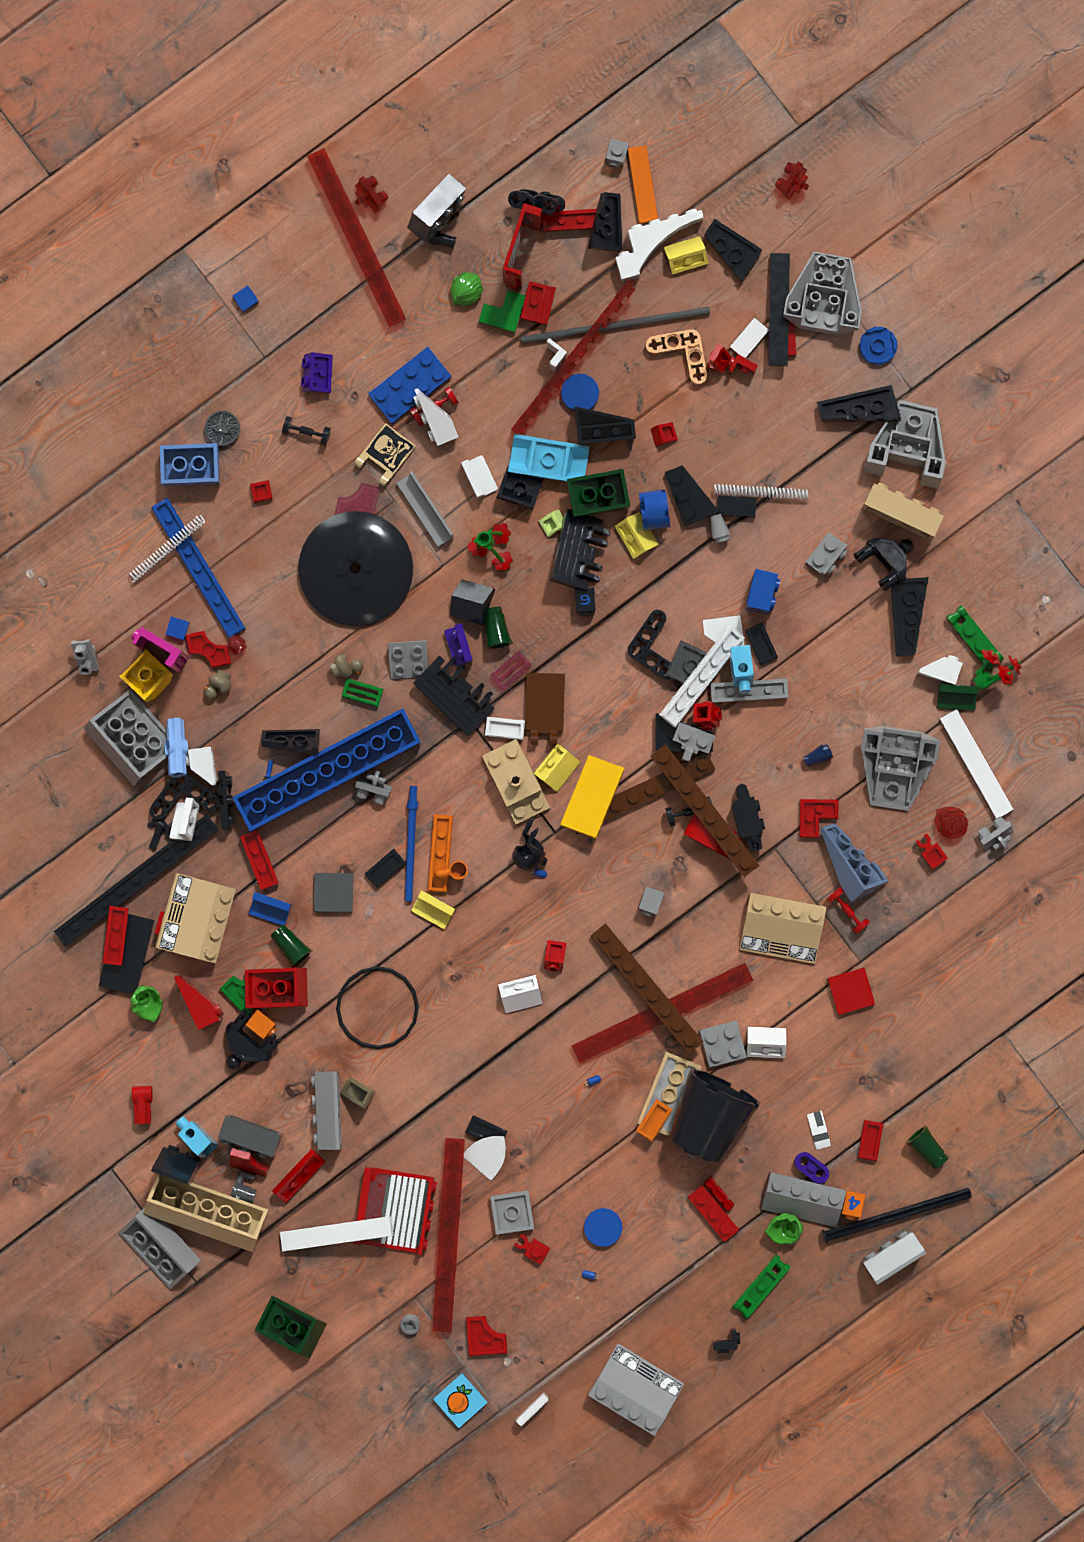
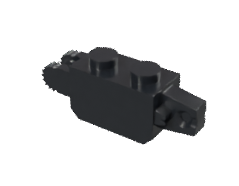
(747, 818)

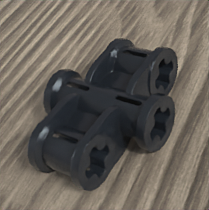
(545, 200)

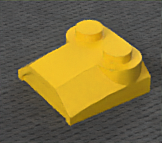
(147, 676)

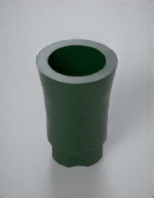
(496, 629)
(290, 945)
(927, 1147)

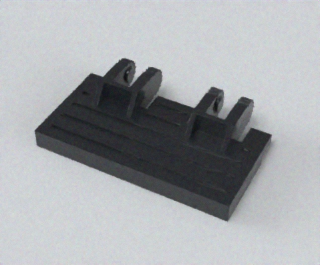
(575, 553)
(452, 696)

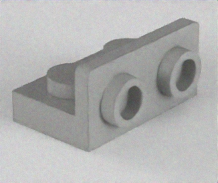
(826, 554)

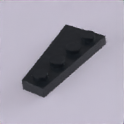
(864, 406)
(907, 611)

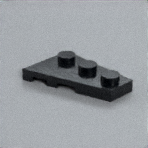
(607, 224)
(733, 248)
(689, 497)
(665, 733)
(293, 740)
(226, 818)

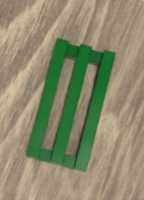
(377, 697)

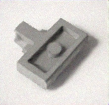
(692, 740)

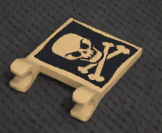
(388, 451)

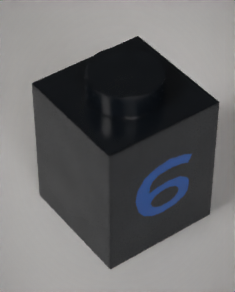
(585, 601)

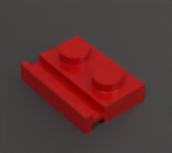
(538, 303)

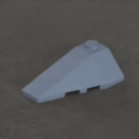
(855, 872)

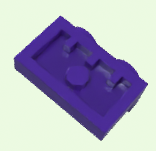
(317, 372)
(458, 645)

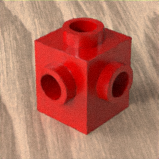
(707, 715)

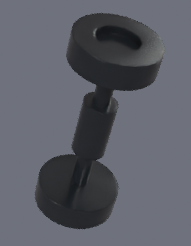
(305, 430)
(686, 812)

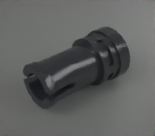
(443, 239)

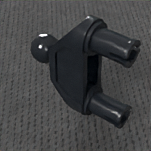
(890, 555)
(244, 1046)

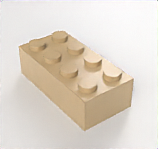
(902, 511)

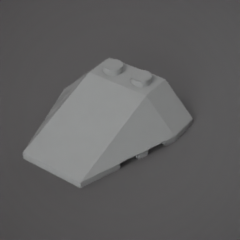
(897, 764)

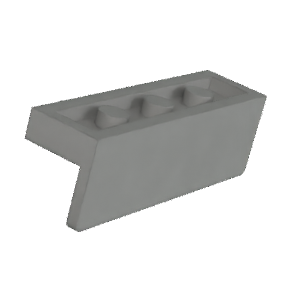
(425, 509)

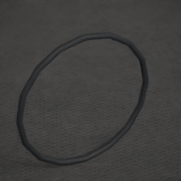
(340, 1017)

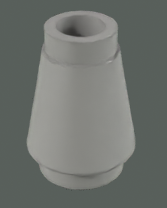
(719, 528)

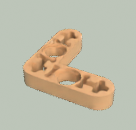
(689, 348)

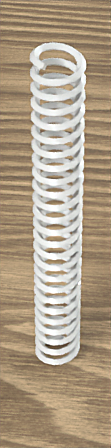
(745, 490)
(169, 549)

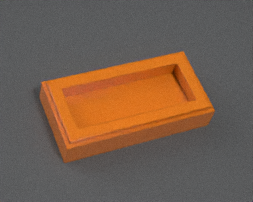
(654, 1120)

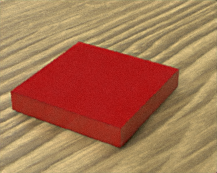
(851, 991)

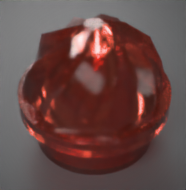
(236, 644)

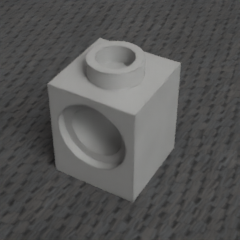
(650, 901)

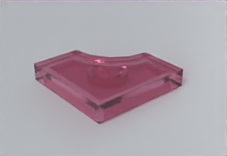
(362, 500)

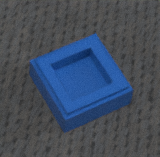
(245, 298)
(177, 628)

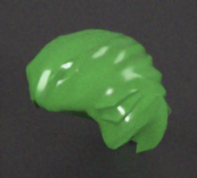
(466, 289)
(146, 1003)
(784, 1229)

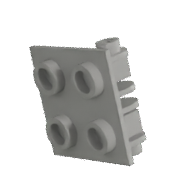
(407, 659)

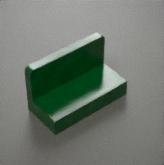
(957, 697)

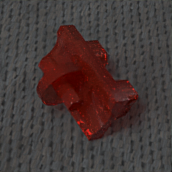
(795, 181)
(367, 195)

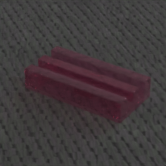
(498, 681)

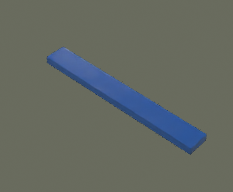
(199, 569)

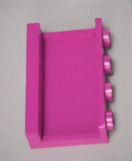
(176, 659)

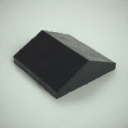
(519, 489)
(471, 601)

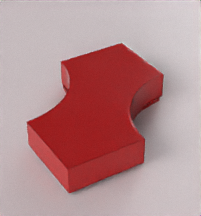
(216, 654)

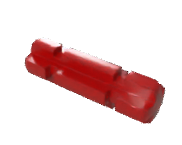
(719, 1194)

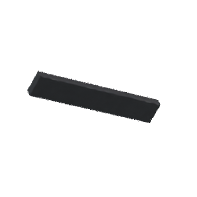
(777, 323)

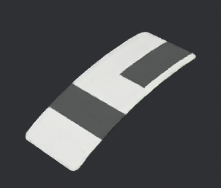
(819, 1130)

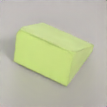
(552, 523)

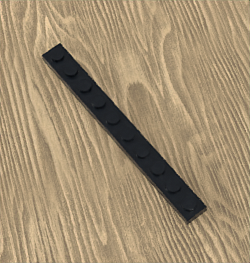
(134, 882)

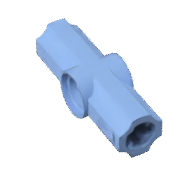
(176, 747)

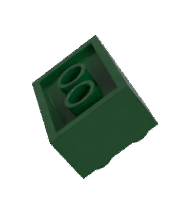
(598, 493)
(290, 1327)

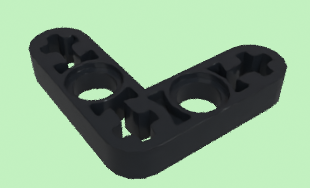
(646, 651)
(186, 789)

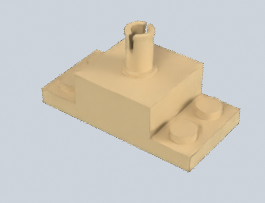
(516, 781)

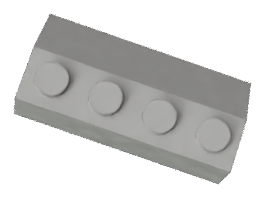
(327, 1110)
(803, 1199)
(160, 1248)

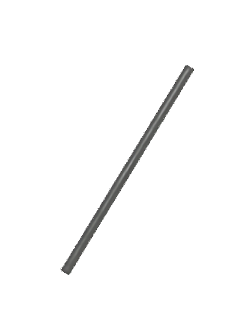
(617, 325)

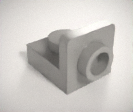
(616, 153)

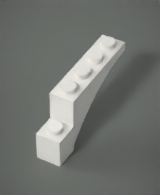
(647, 238)

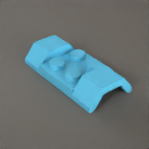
(547, 458)

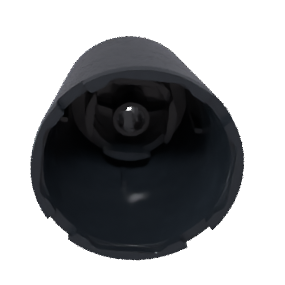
(710, 1116)

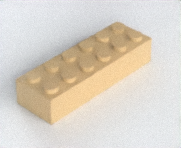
(206, 1212)

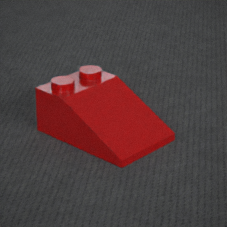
(276, 988)
(200, 1006)

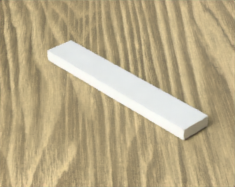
(701, 676)
(976, 764)
(336, 1233)

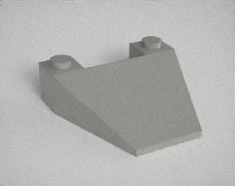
(912, 442)

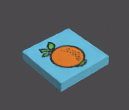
(460, 1400)

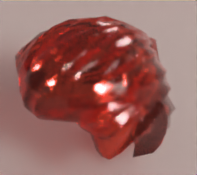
(951, 822)

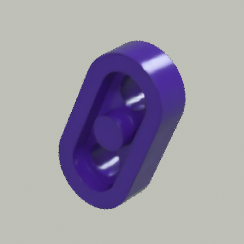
(811, 1167)

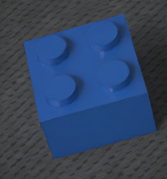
(761, 592)

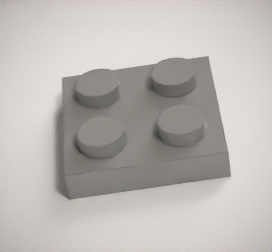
(723, 1043)
(512, 1212)

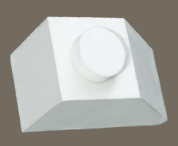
(943, 670)
(202, 762)

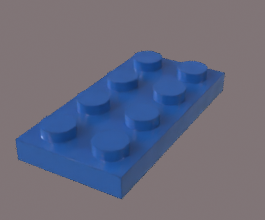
(396, 393)

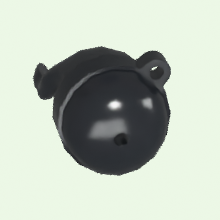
(532, 853)

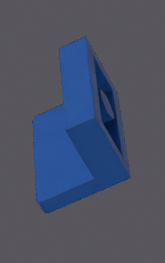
(269, 908)

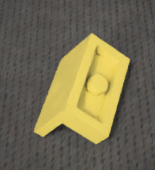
(686, 255)
(634, 537)
(557, 767)
(433, 910)

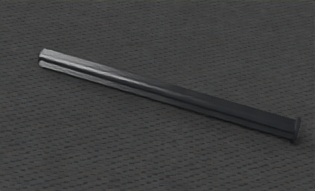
(897, 1214)

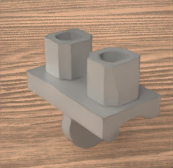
(85, 656)
(373, 784)
(998, 837)

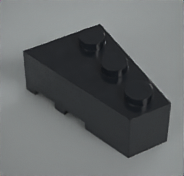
(602, 427)

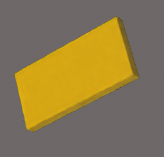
(592, 797)

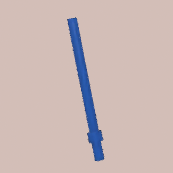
(412, 805)

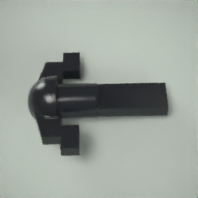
(161, 825)

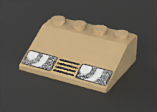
(195, 918)
(782, 928)

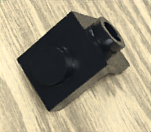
(723, 1346)

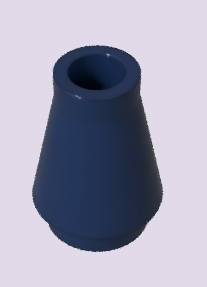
(819, 755)

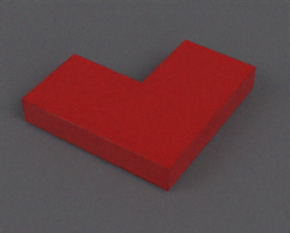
(811, 811)

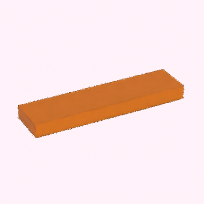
(642, 184)
(440, 851)

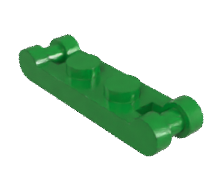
(972, 635)
(761, 1286)

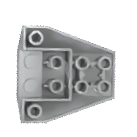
(825, 296)

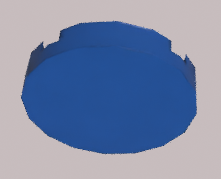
(878, 345)
(580, 391)
(603, 1227)

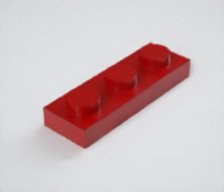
(569, 220)
(259, 859)
(115, 935)
(298, 1176)
(713, 1213)

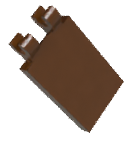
(544, 705)

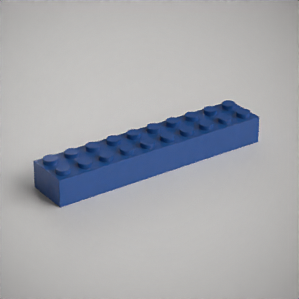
(327, 770)

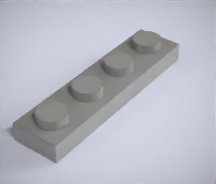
(759, 691)

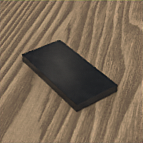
(128, 976)

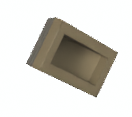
(357, 1092)

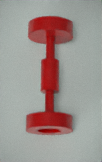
(450, 396)
(848, 911)

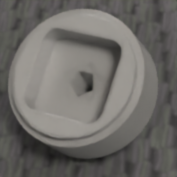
(410, 1324)

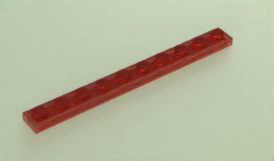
(356, 237)
(579, 351)
(648, 1019)
(448, 1235)

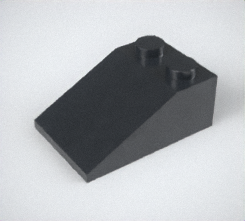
(176, 1164)

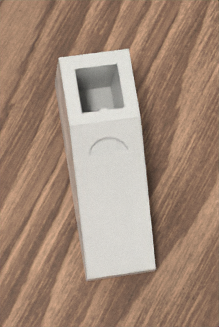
(439, 421)

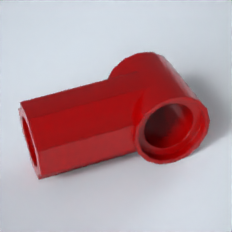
(142, 1098)

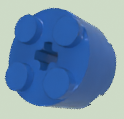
(654, 509)

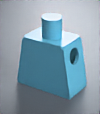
(741, 668)
(201, 1143)

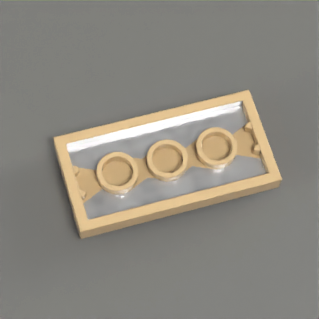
(668, 1087)

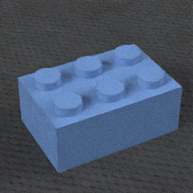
(190, 464)

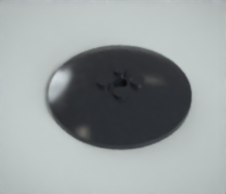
(383, 575)

